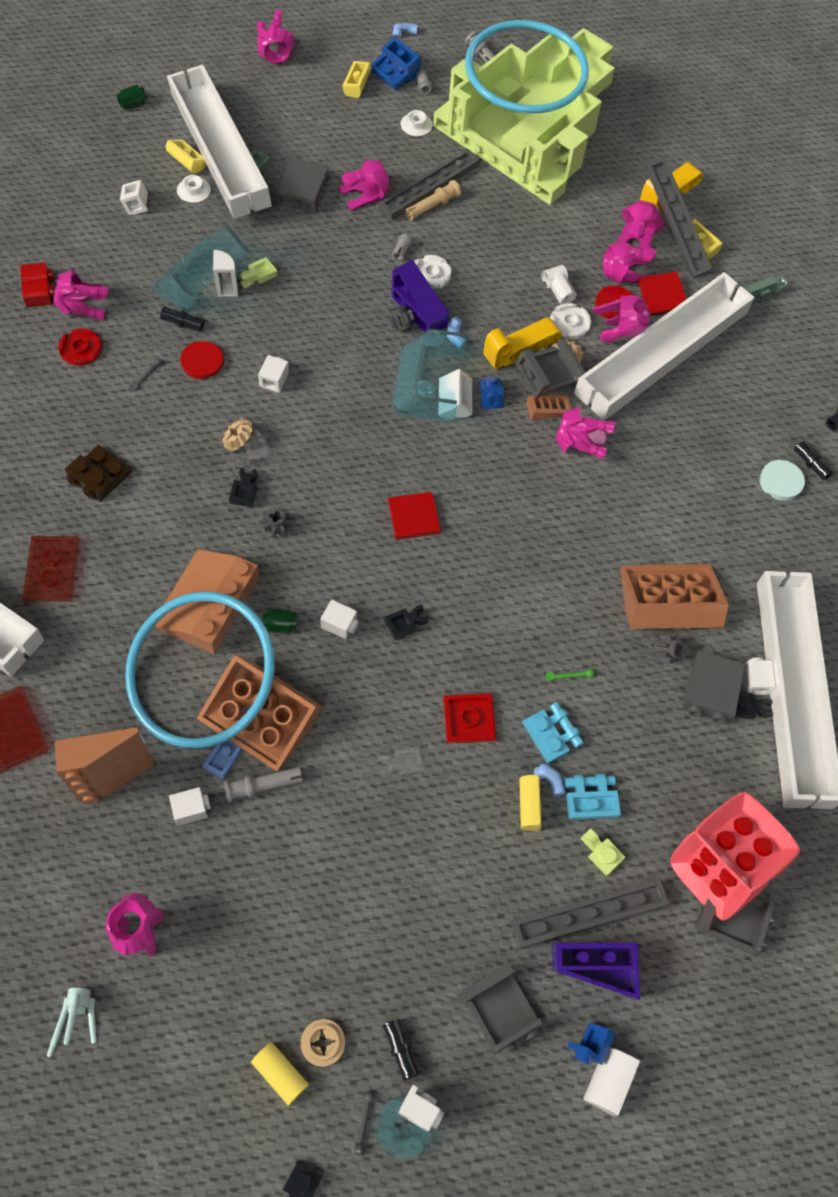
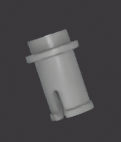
(424, 84)
(403, 243)

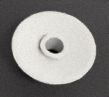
(416, 123)
(193, 189)

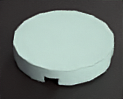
(782, 480)

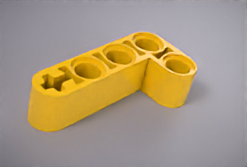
(686, 178)
(505, 349)

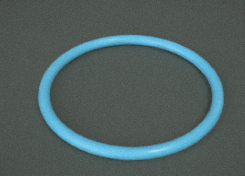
(521, 108)
(269, 664)

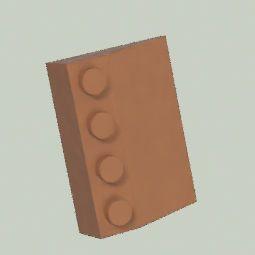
(673, 596)
(207, 621)
(277, 727)
(101, 762)

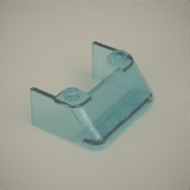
(195, 269)
(417, 397)

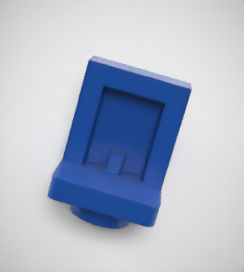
(491, 392)
(594, 1044)

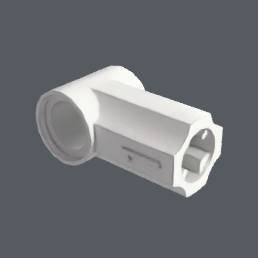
(557, 280)

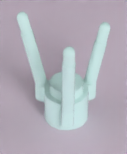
(75, 1004)

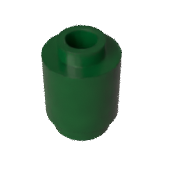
(131, 97)
(279, 620)

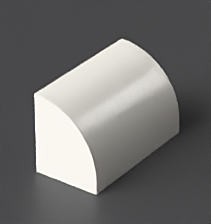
(224, 274)
(457, 387)
(611, 1082)

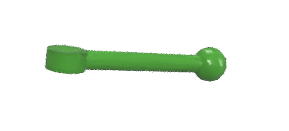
(550, 676)

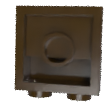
(97, 473)

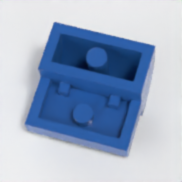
(396, 64)

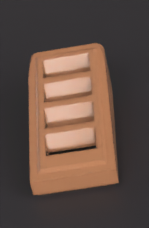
(543, 413)

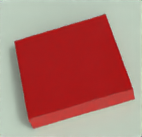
(662, 292)
(413, 515)
(469, 718)

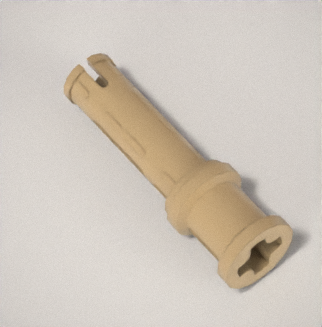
(440, 196)

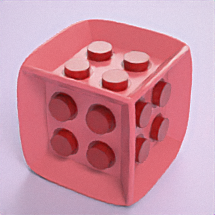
(734, 854)

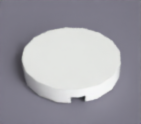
(435, 270)
(565, 316)

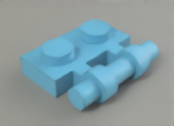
(546, 736)
(595, 804)

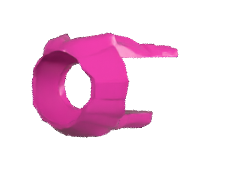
(274, 33)
(369, 180)
(642, 221)
(621, 257)
(73, 291)
(632, 317)
(583, 433)
(118, 924)

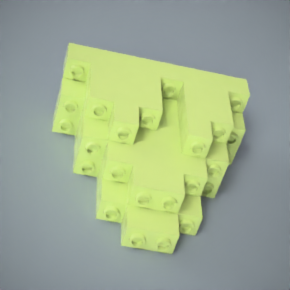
(530, 148)

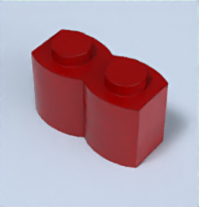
(37, 284)

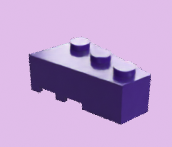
(415, 292)
(601, 964)

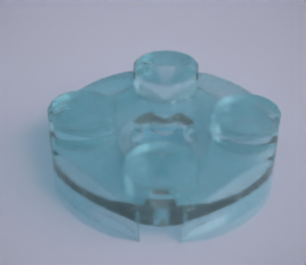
(387, 1136)

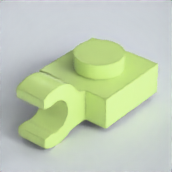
(260, 270)
(604, 854)

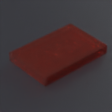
(51, 569)
(19, 730)

